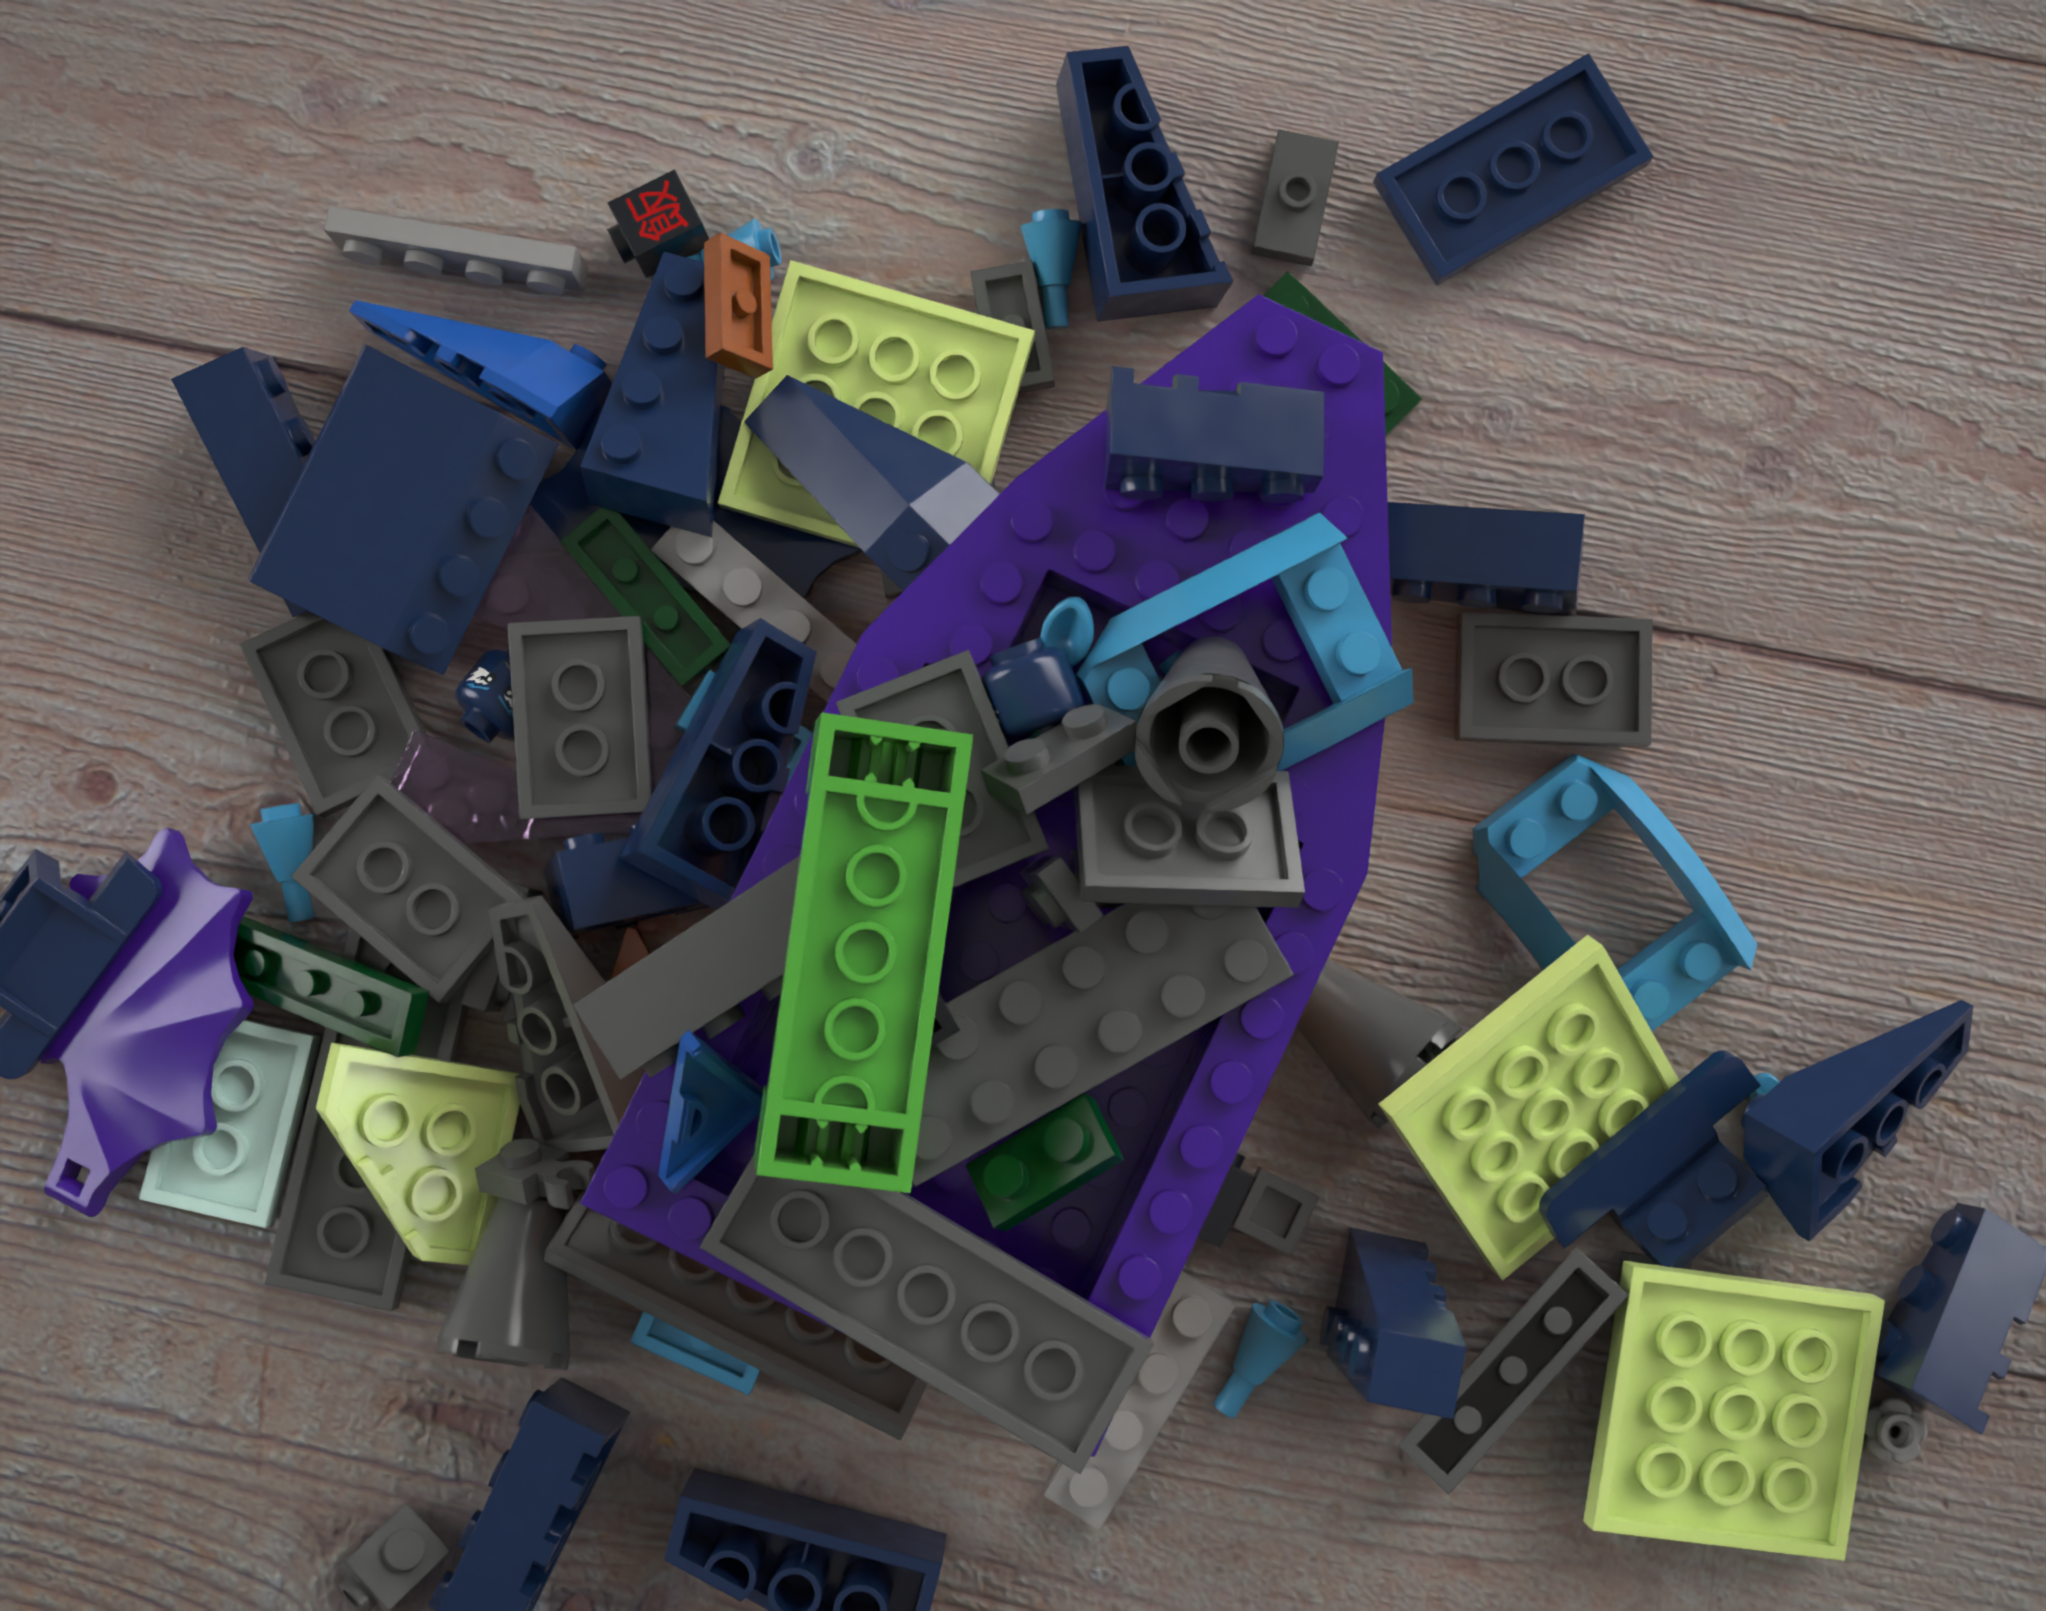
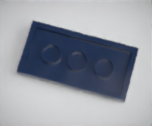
(1512, 169)

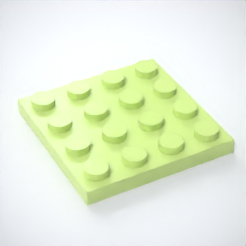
(891, 355)
(1530, 1099)
(1733, 1411)

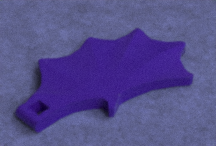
(150, 1029)

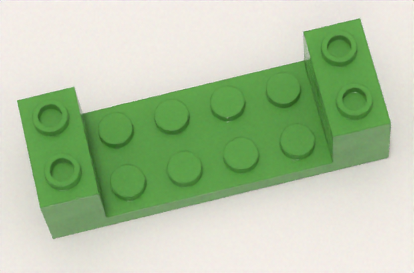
(864, 954)

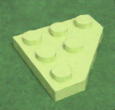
(417, 1137)

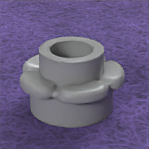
(1881, 1418)

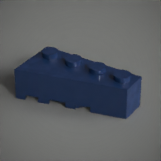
(663, 412)
(800, 1550)

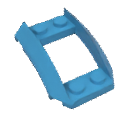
(1325, 609)
(1555, 812)

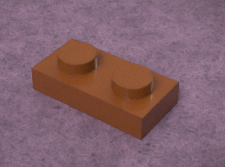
(737, 306)

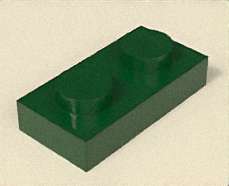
(1044, 1162)

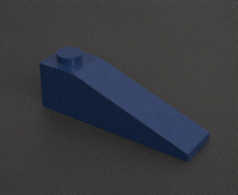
(1831, 1116)

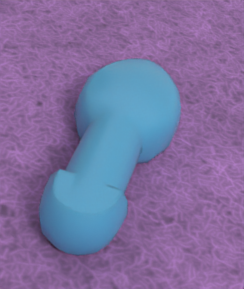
(1069, 628)

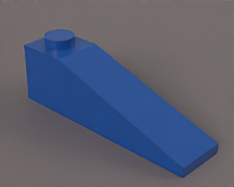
(515, 371)

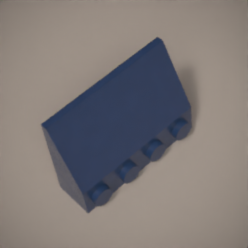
(402, 510)

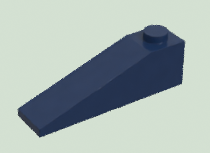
(876, 481)

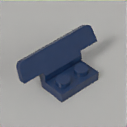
(60, 948)
(1665, 1171)

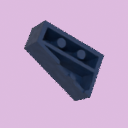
(1957, 1314)

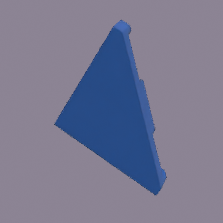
(706, 1110)

